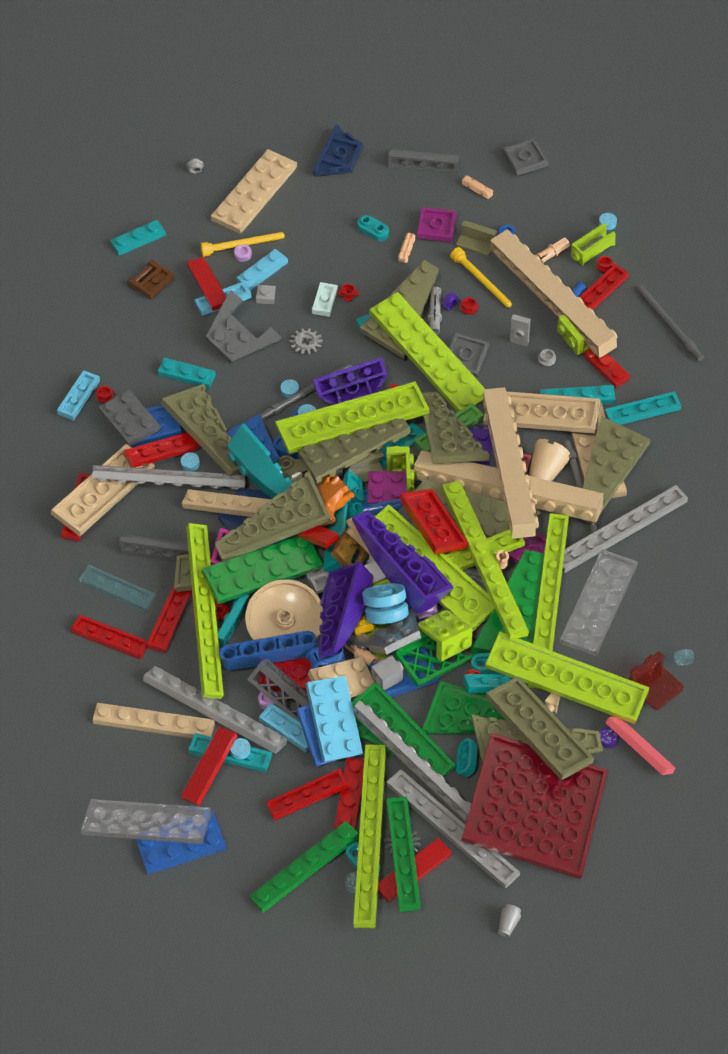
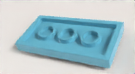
(334, 719)

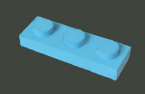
(262, 269)
(239, 289)
(78, 395)
(284, 725)

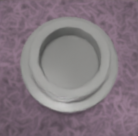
(195, 166)
(547, 357)

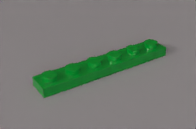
(403, 854)
(304, 867)

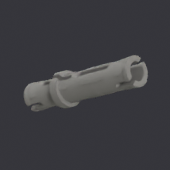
(435, 295)

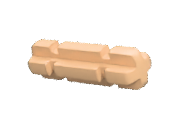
(477, 187)
(406, 248)

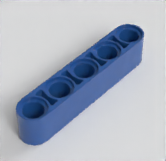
(259, 647)

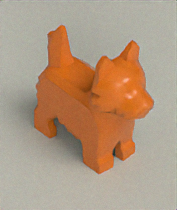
(333, 495)

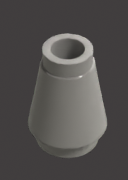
(508, 920)

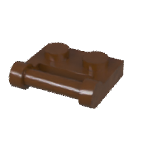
(154, 282)

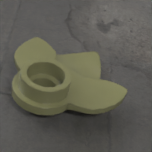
(294, 469)

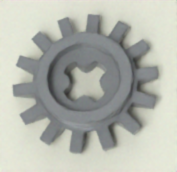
(308, 335)

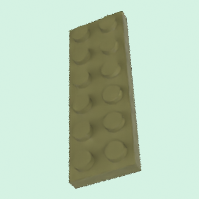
(539, 728)

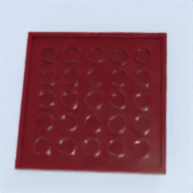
(530, 811)

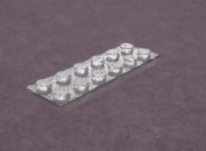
(599, 602)
(146, 821)

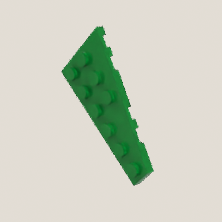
(525, 590)
(453, 710)
(399, 722)

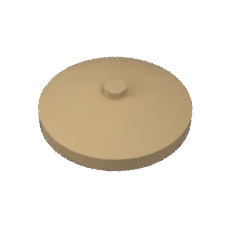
(283, 609)

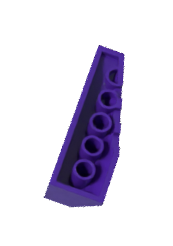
(402, 565)
(342, 606)

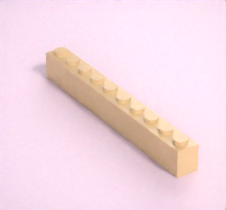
(553, 292)
(509, 463)
(485, 481)

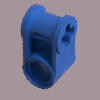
(316, 661)

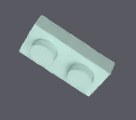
(324, 299)

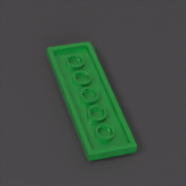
(255, 569)

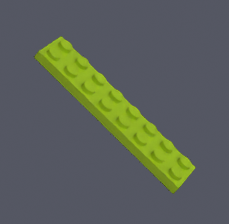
(428, 352)
(352, 415)
(466, 598)
(567, 678)

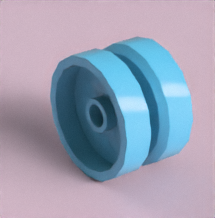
(385, 603)

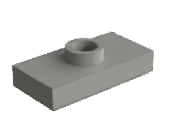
(520, 330)

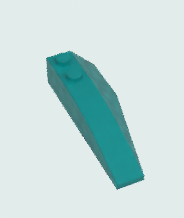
(255, 462)
(351, 508)

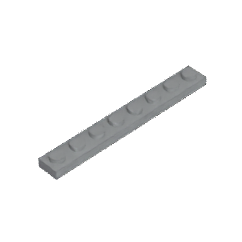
(160, 476)
(623, 527)
(215, 710)
(408, 756)
(451, 828)

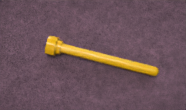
(209, 248)
(459, 256)

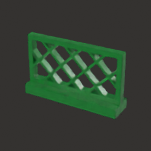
(424, 642)

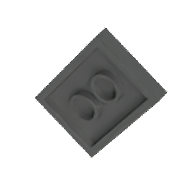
(129, 418)

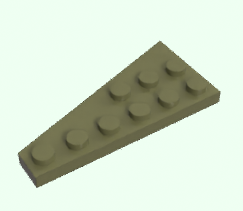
(415, 291)
(203, 422)
(348, 449)
(612, 458)
(489, 511)
(484, 726)

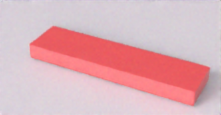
(640, 745)

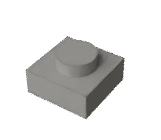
(266, 294)

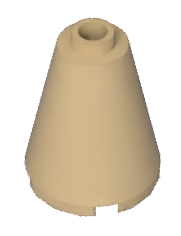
(548, 460)

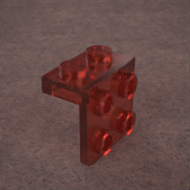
(661, 683)

